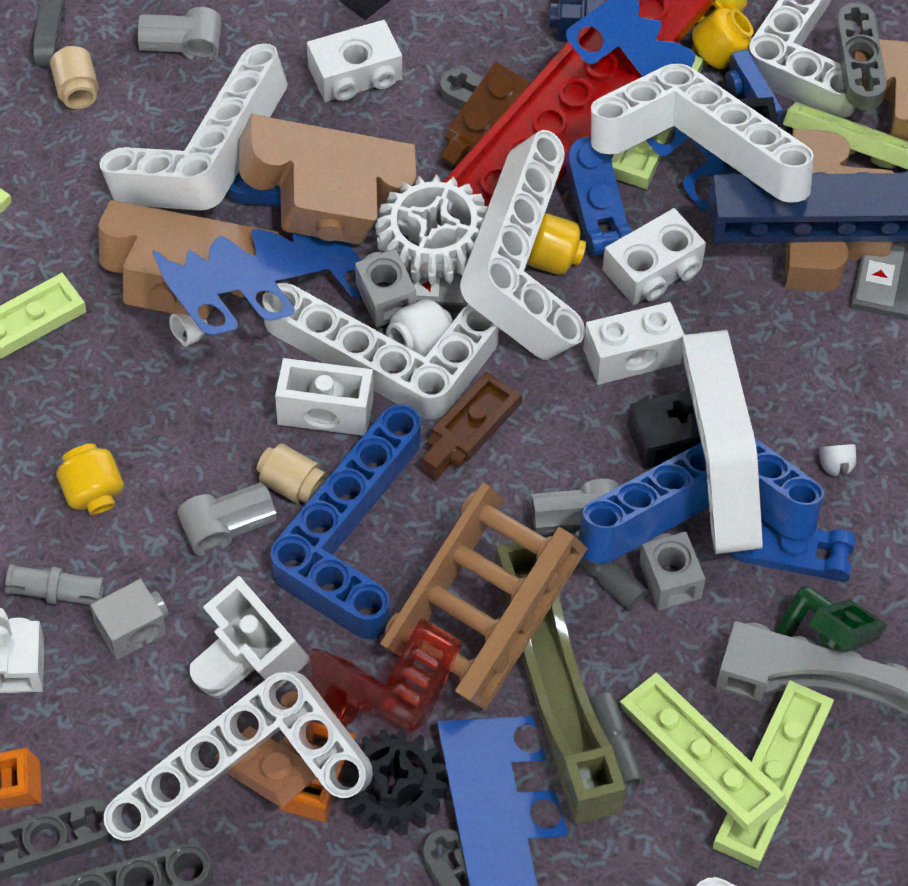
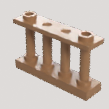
(530, 596)

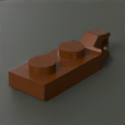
(481, 112)
(469, 424)

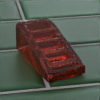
(413, 705)

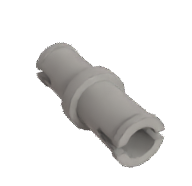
(53, 585)

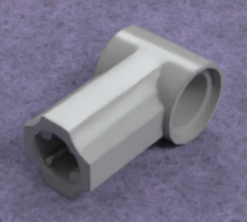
(191, 34)
(566, 507)
(215, 521)

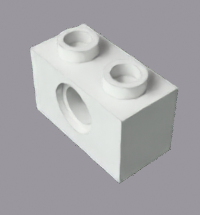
(354, 61)
(633, 343)
(324, 396)

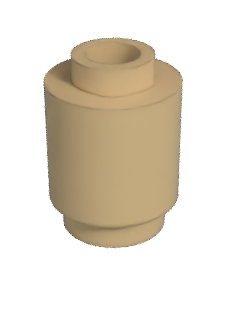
(74, 77)
(290, 473)

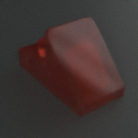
(348, 686)

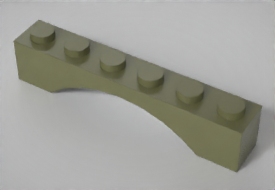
(573, 732)

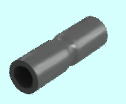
(616, 580)
(613, 726)

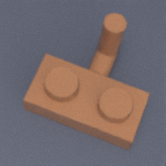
(274, 767)

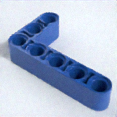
(680, 490)
(341, 517)

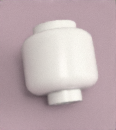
(419, 325)

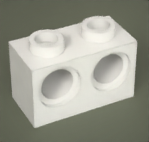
(651, 252)

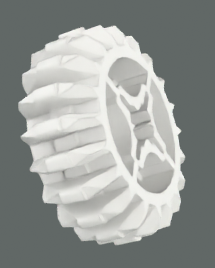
(422, 211)

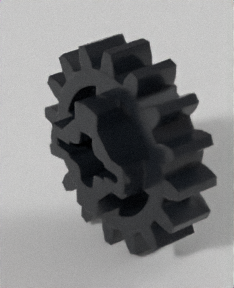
(411, 786)

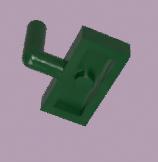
(840, 624)

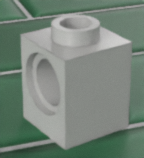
(384, 301)
(668, 587)
(130, 618)

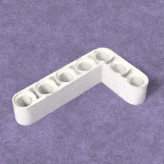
(795, 69)
(712, 118)
(211, 160)
(495, 272)
(383, 354)
(725, 440)
(234, 747)

